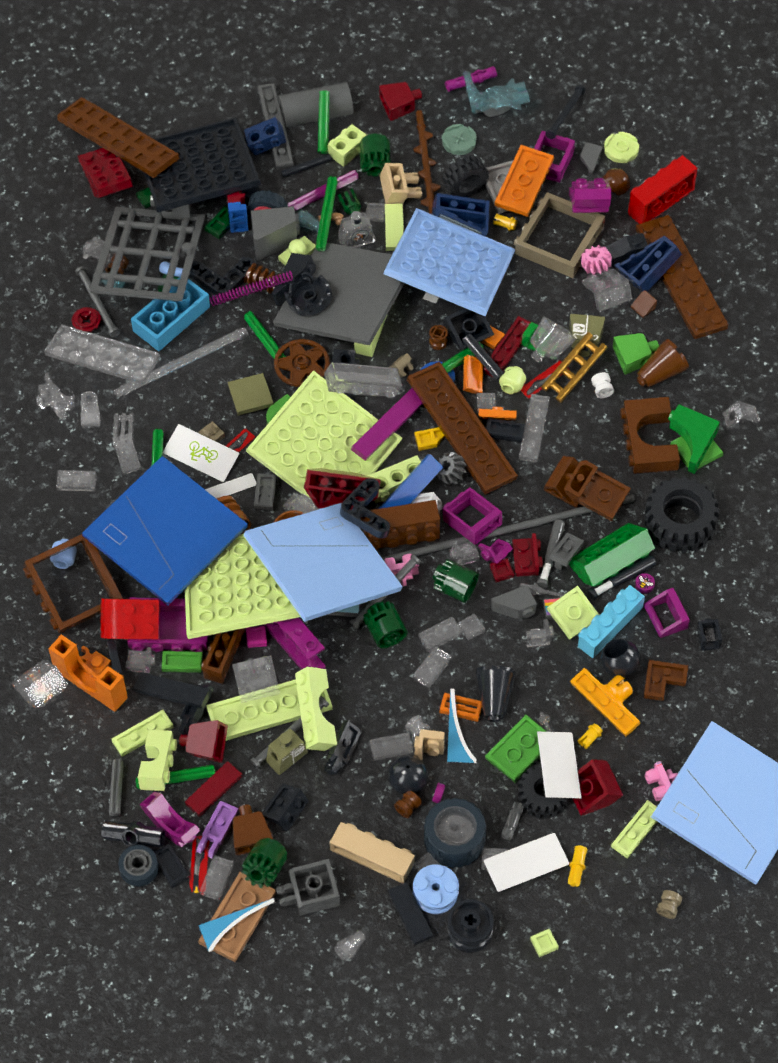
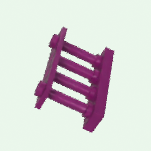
(297, 642)

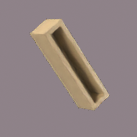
(372, 852)

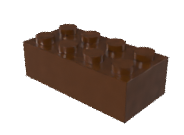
(407, 524)

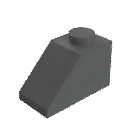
(515, 603)

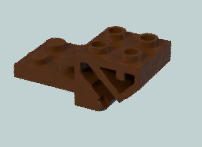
(585, 485)

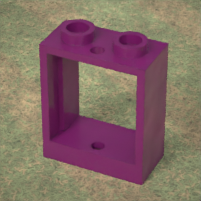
(557, 172)
(480, 530)

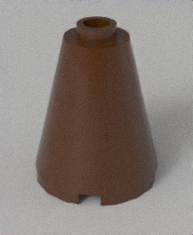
(662, 365)

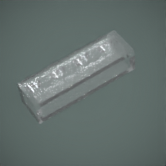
(363, 379)

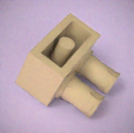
(395, 182)

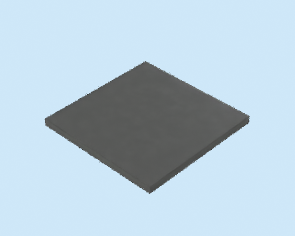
(358, 299)

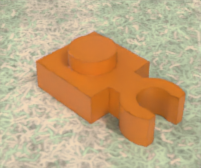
(95, 661)

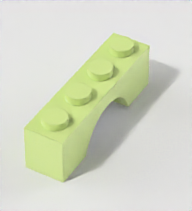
(317, 731)

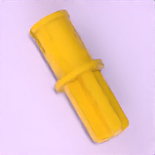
(577, 866)

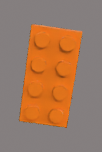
(524, 180)

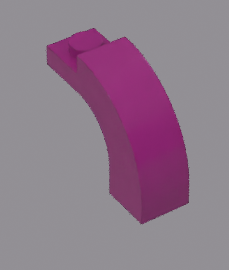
(165, 817)

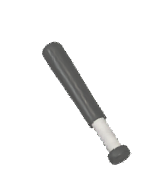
(555, 538)

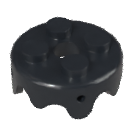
(305, 287)

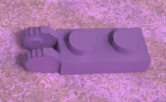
(217, 827)

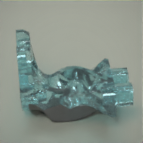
(500, 97)

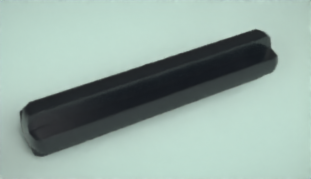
(483, 356)

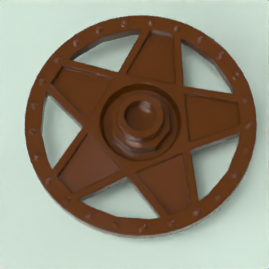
(300, 361)

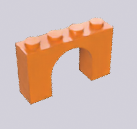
(107, 687)

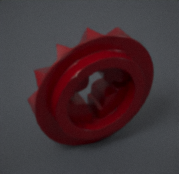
(86, 313)

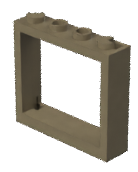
(548, 259)

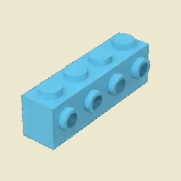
(611, 621)

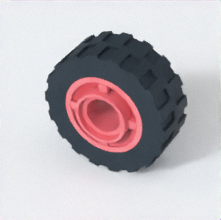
(265, 200)

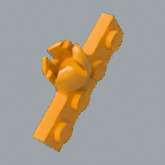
(608, 699)

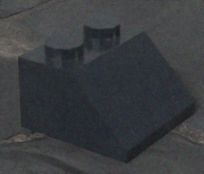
(464, 323)

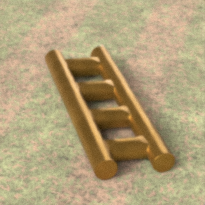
(574, 378)

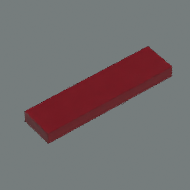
(509, 344)

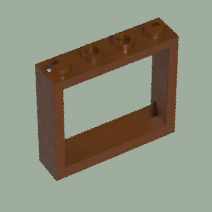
(39, 589)

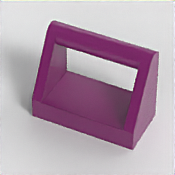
(670, 597)

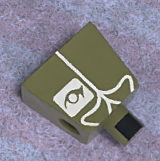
(581, 324)
(287, 749)

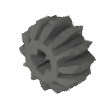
(452, 468)

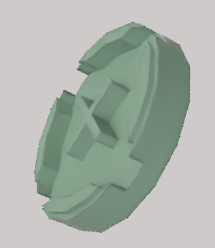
(459, 139)

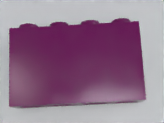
(172, 631)

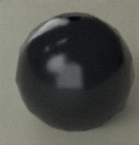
(620, 657)
(408, 774)

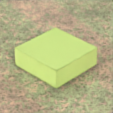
(544, 942)

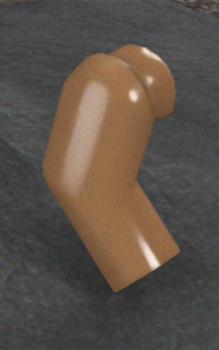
(335, 216)

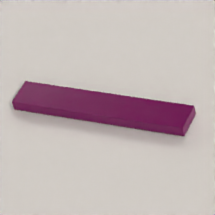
(387, 425)

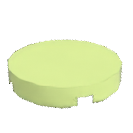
(621, 147)

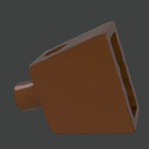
(248, 829)

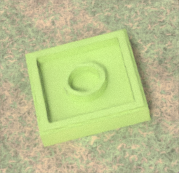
(572, 612)

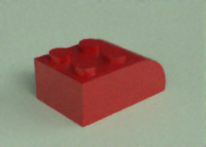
(130, 618)

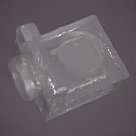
(464, 553)
(539, 637)
(140, 660)

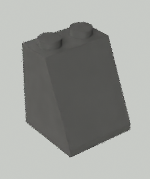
(273, 230)

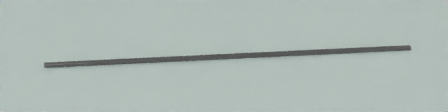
(502, 530)

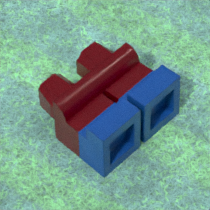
(237, 212)

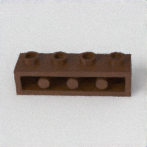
(221, 655)

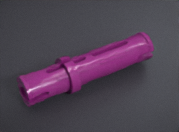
(478, 76)

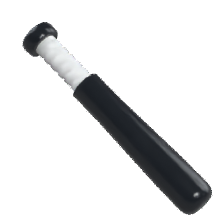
(625, 575)

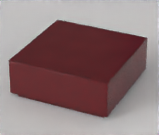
(501, 570)

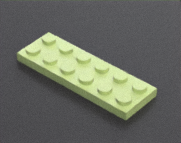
(260, 713)

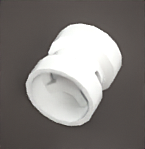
(602, 384)

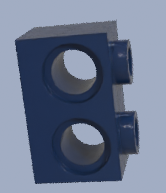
(265, 136)

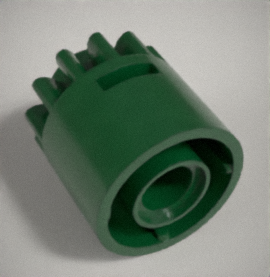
(374, 153)
(455, 580)
(385, 624)
(264, 862)

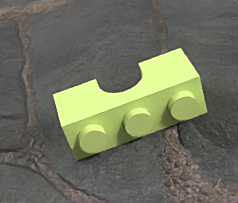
(156, 773)

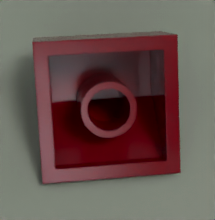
(597, 787)

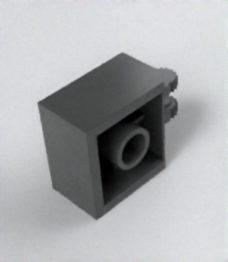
(307, 898)

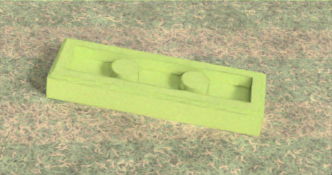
(393, 225)
(137, 735)
(635, 830)

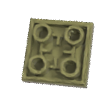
(250, 394)

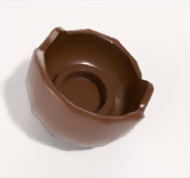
(618, 181)

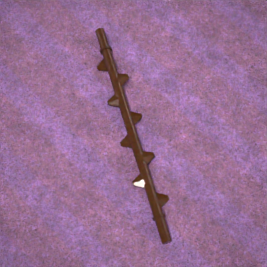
(427, 162)

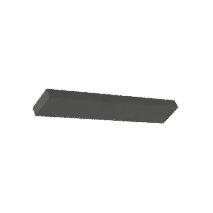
(271, 109)

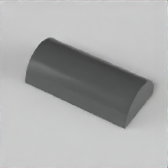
(303, 105)

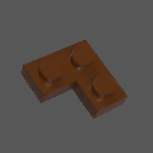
(660, 674)

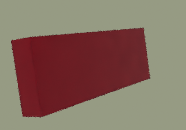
(213, 789)

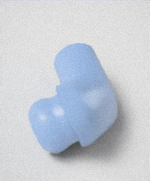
(164, 266)

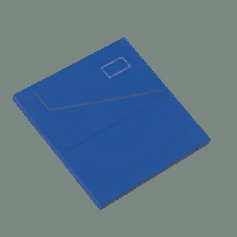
(165, 530)

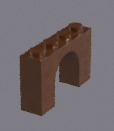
(646, 457)

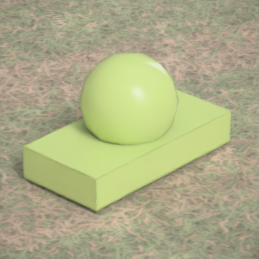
(298, 246)

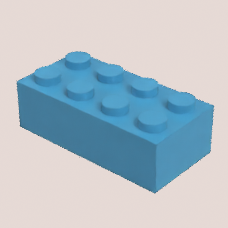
(165, 319)

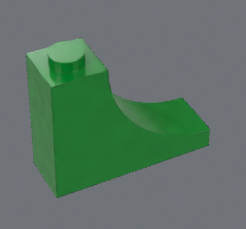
(696, 431)

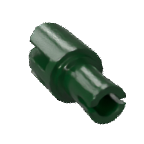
(352, 206)

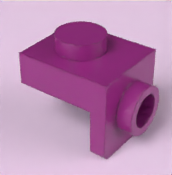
(496, 551)

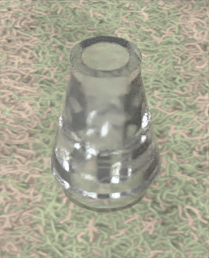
(348, 946)

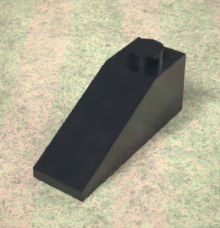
(625, 247)
(296, 264)

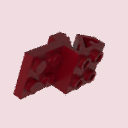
(104, 172)

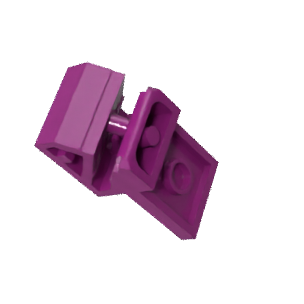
(590, 196)

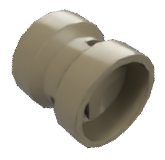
(669, 904)

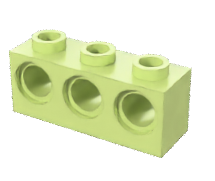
(395, 472)

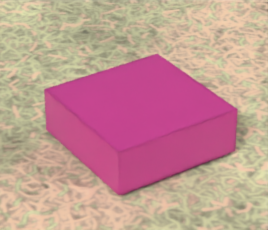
(256, 636)

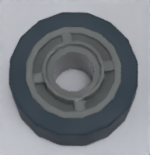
(142, 875)

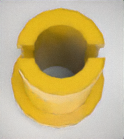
(506, 222)
(590, 735)

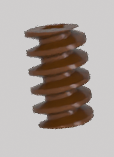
(253, 275)

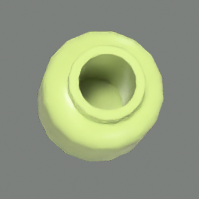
(512, 380)

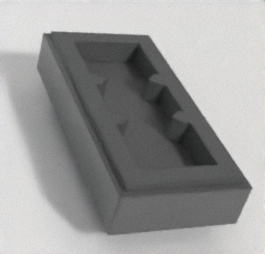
(265, 491)

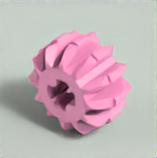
(596, 260)

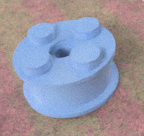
(438, 878)

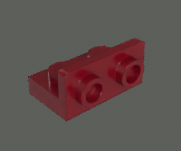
(526, 556)

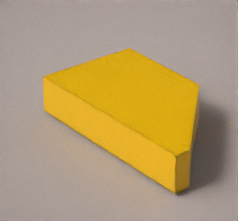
(428, 438)

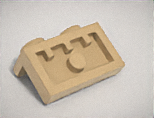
(429, 742)

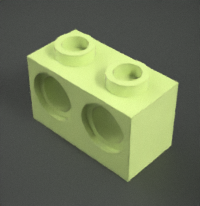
(346, 145)

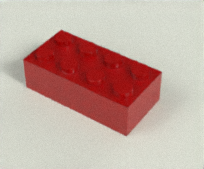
(662, 190)

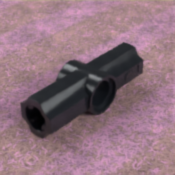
(123, 832)

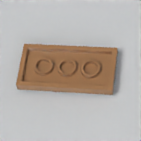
(240, 896)

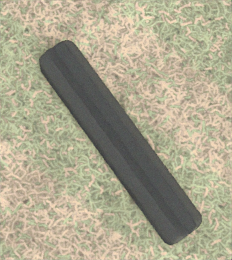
(116, 787)

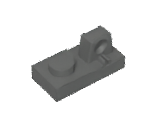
(566, 550)

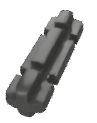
(512, 821)

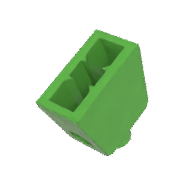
(633, 351)

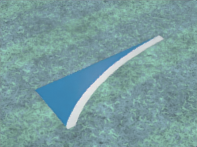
(457, 747)
(215, 929)

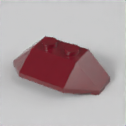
(332, 487)

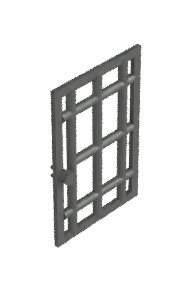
(188, 248)

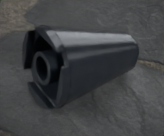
(495, 690)

